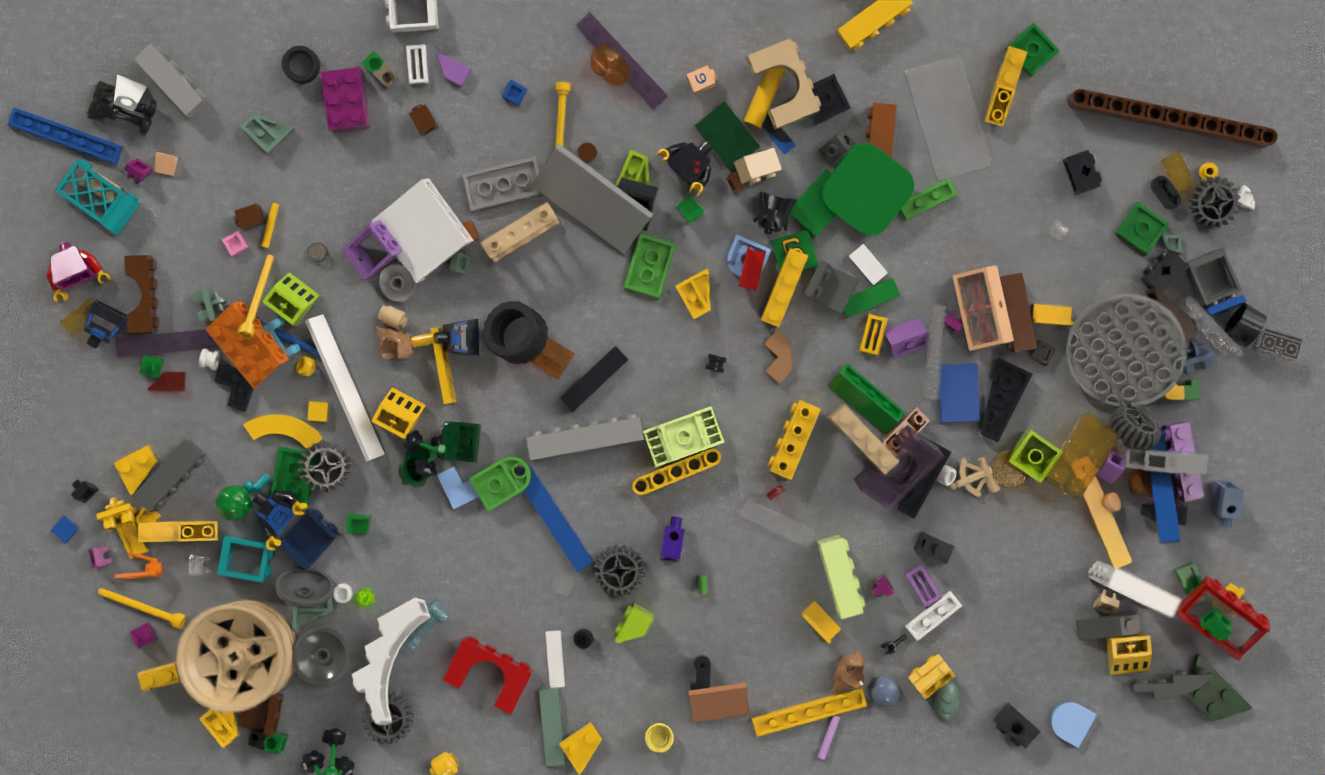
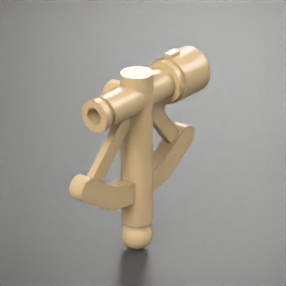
(984, 472)

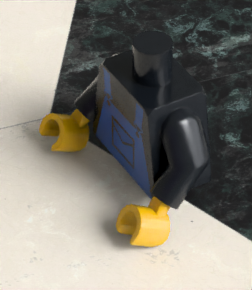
(277, 513)

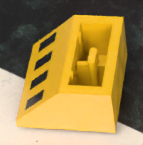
(398, 413)
(1129, 653)

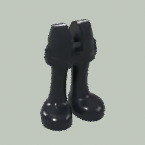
(117, 112)

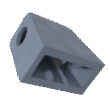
(1227, 501)

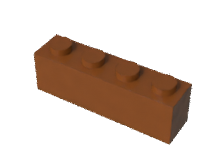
(881, 126)

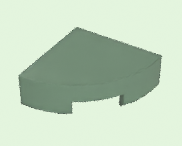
(1172, 242)

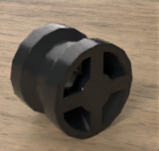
(715, 363)

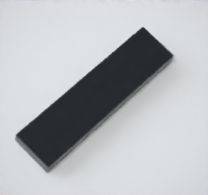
(594, 378)

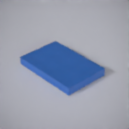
(959, 393)

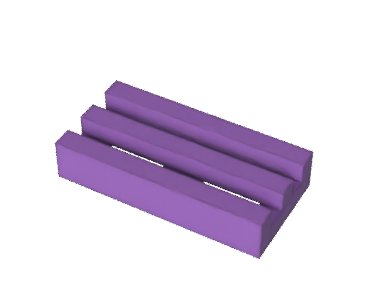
(915, 571)

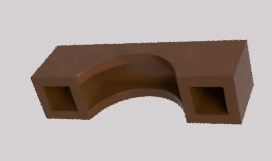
(144, 317)

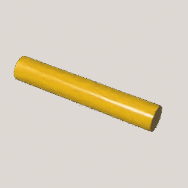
(270, 225)

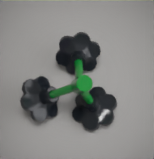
(425, 465)

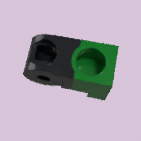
(273, 744)

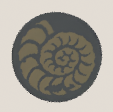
(317, 252)

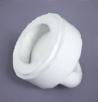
(947, 475)

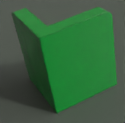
(690, 209)
(358, 523)

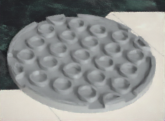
(1126, 350)

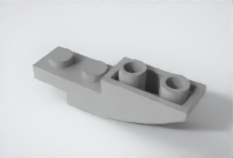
(1167, 461)

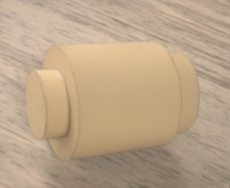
(392, 317)

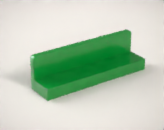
(866, 398)

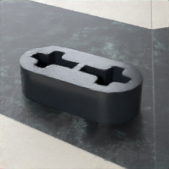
(1162, 195)

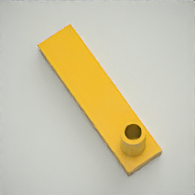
(442, 363)

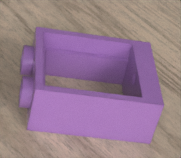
(355, 251)

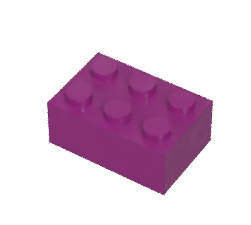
(345, 99)

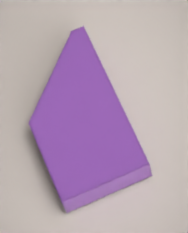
(453, 70)

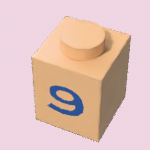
(701, 79)

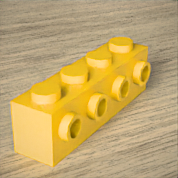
(794, 439)

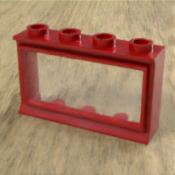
(1247, 624)

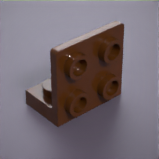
(263, 715)

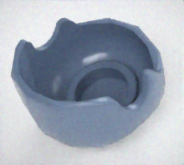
(884, 691)

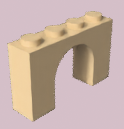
(785, 56)
(864, 439)

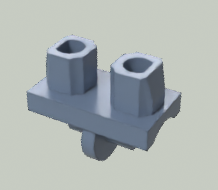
(1198, 354)

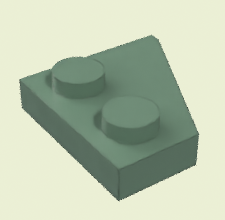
(266, 132)
(305, 615)

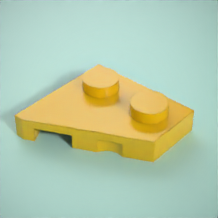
(696, 293)
(136, 467)
(221, 725)
(581, 746)

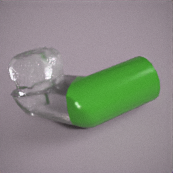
(700, 590)

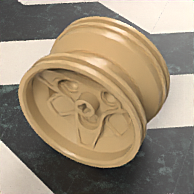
(238, 655)

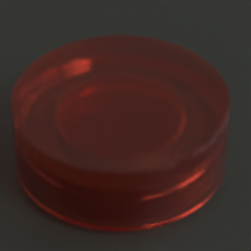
(775, 492)

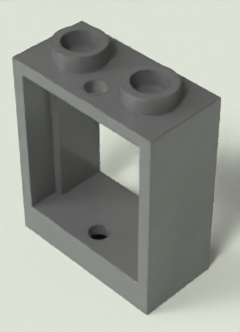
(1227, 271)

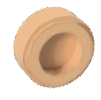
(1112, 502)

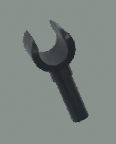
(892, 645)

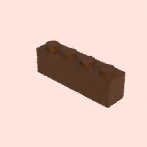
(1018, 313)

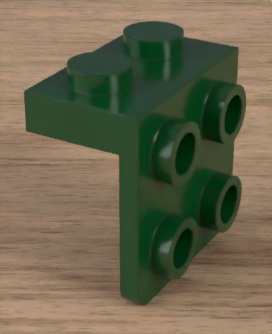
(460, 441)

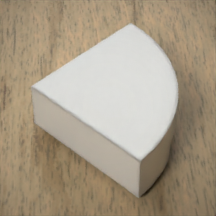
(1246, 200)

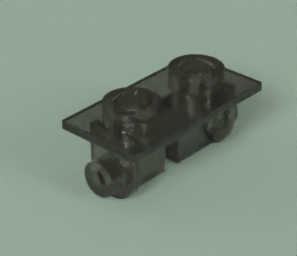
(92, 112)

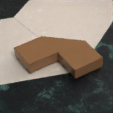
(783, 363)

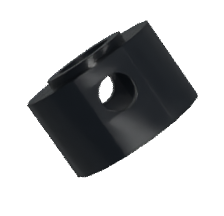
(1245, 325)

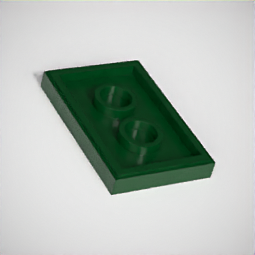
(727, 135)

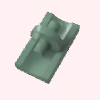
(205, 296)

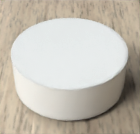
(342, 593)

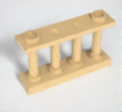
(520, 232)

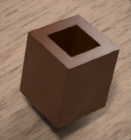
(423, 119)
(249, 217)

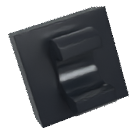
(84, 490)

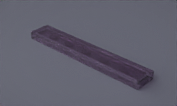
(638, 77)
(164, 343)

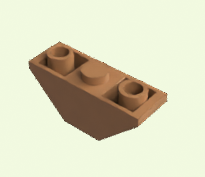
(914, 419)

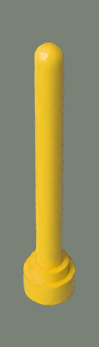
(562, 90)
(247, 329)
(177, 620)

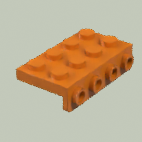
(253, 357)

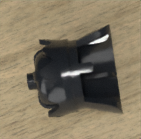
(773, 212)

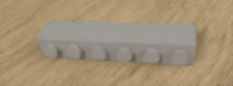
(585, 438)

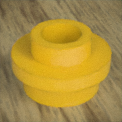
(1202, 170)

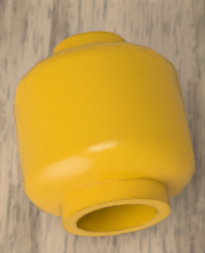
(444, 764)

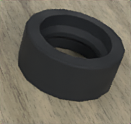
(290, 53)

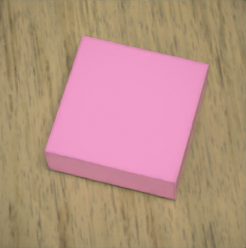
(235, 243)

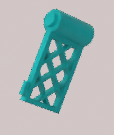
(121, 207)

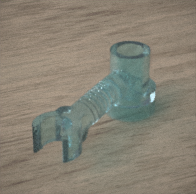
(437, 614)

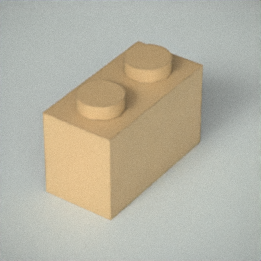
(758, 166)

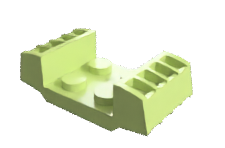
(683, 436)

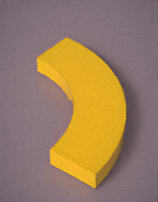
(283, 425)

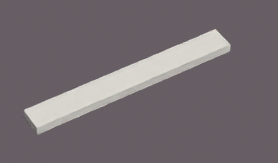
(344, 387)

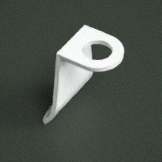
(127, 93)

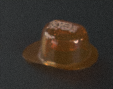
(609, 65)
(1140, 482)

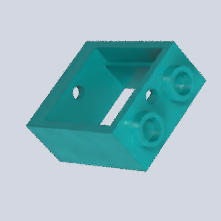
(227, 554)

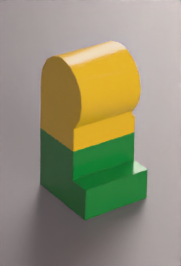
(1190, 391)

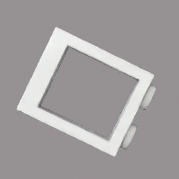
(391, 19)

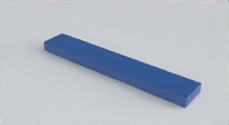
(65, 135)
(1164, 501)
(556, 522)

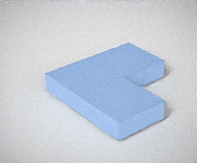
(456, 491)

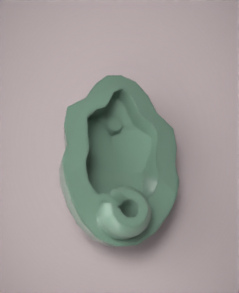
(946, 701)

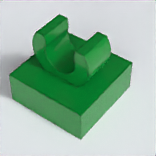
(151, 366)

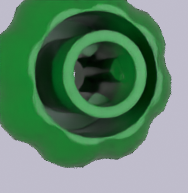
(234, 502)

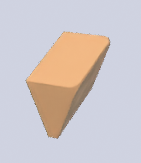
(165, 163)

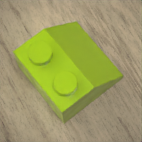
(1034, 455)

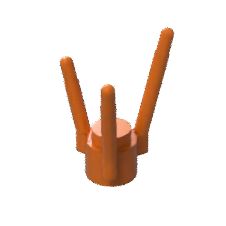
(153, 569)

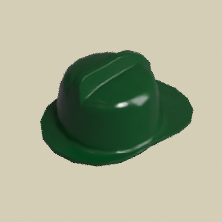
(407, 468)

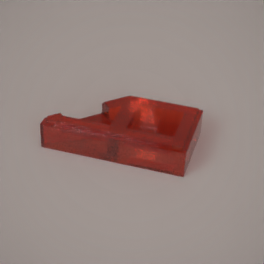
(169, 382)

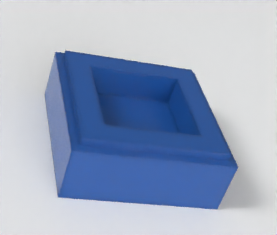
(514, 93)
(65, 529)

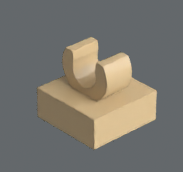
(1105, 603)

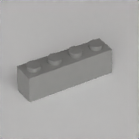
(169, 79)

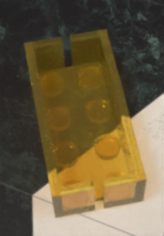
(1082, 456)

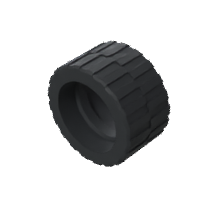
(498, 321)

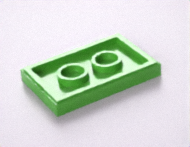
(649, 266)

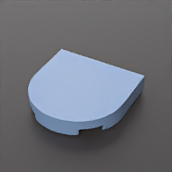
(737, 254)
(1072, 722)

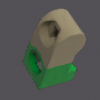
(380, 69)

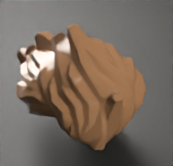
(394, 343)
(849, 672)

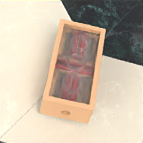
(983, 308)

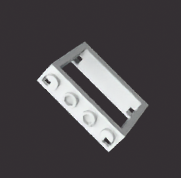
(1134, 588)

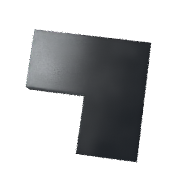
(241, 390)

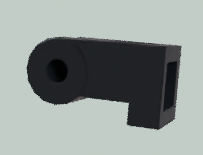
(703, 668)

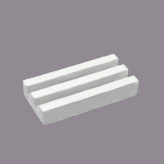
(417, 63)

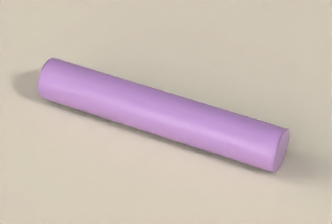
(828, 737)

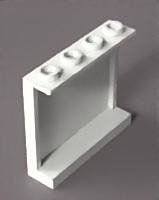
(424, 229)

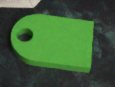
(500, 481)

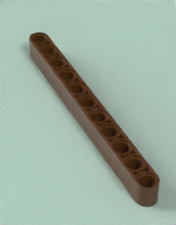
(1181, 117)

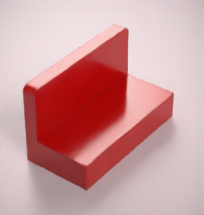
(751, 269)

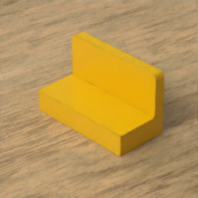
(1051, 315)
(821, 621)

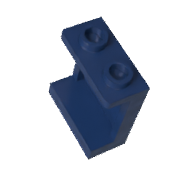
(309, 538)

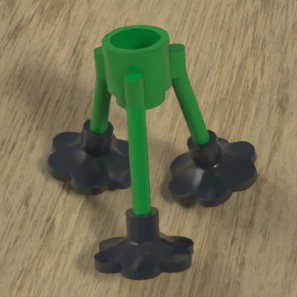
(338, 766)

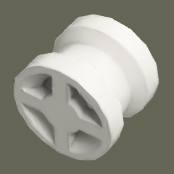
(209, 359)

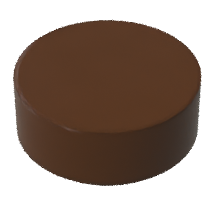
(587, 152)

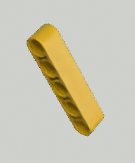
(669, 478)

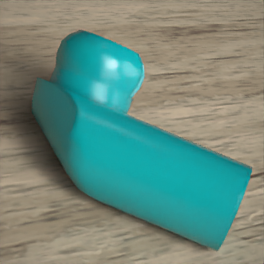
(258, 485)

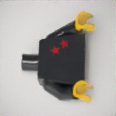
(689, 163)

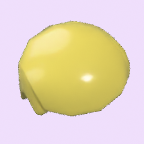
(659, 737)

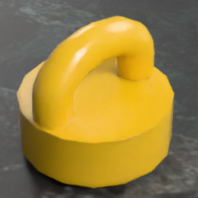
(305, 366)

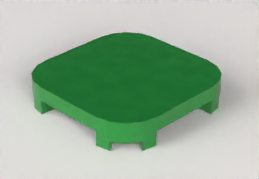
(867, 188)

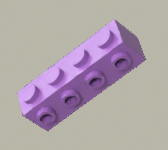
(1180, 439)

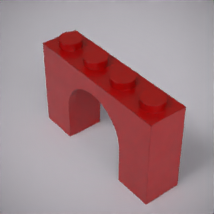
(472, 652)

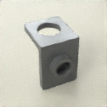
(836, 147)

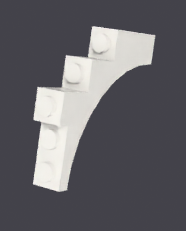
(381, 653)

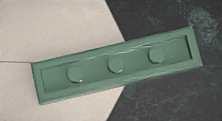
(551, 726)

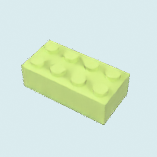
(840, 576)

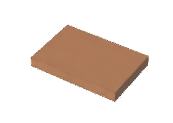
(719, 702)

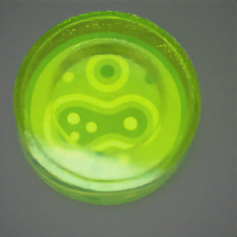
(365, 597)

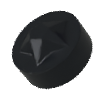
(583, 638)

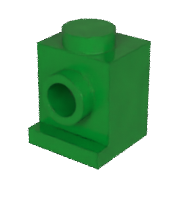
(1217, 624)

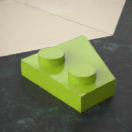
(635, 168)

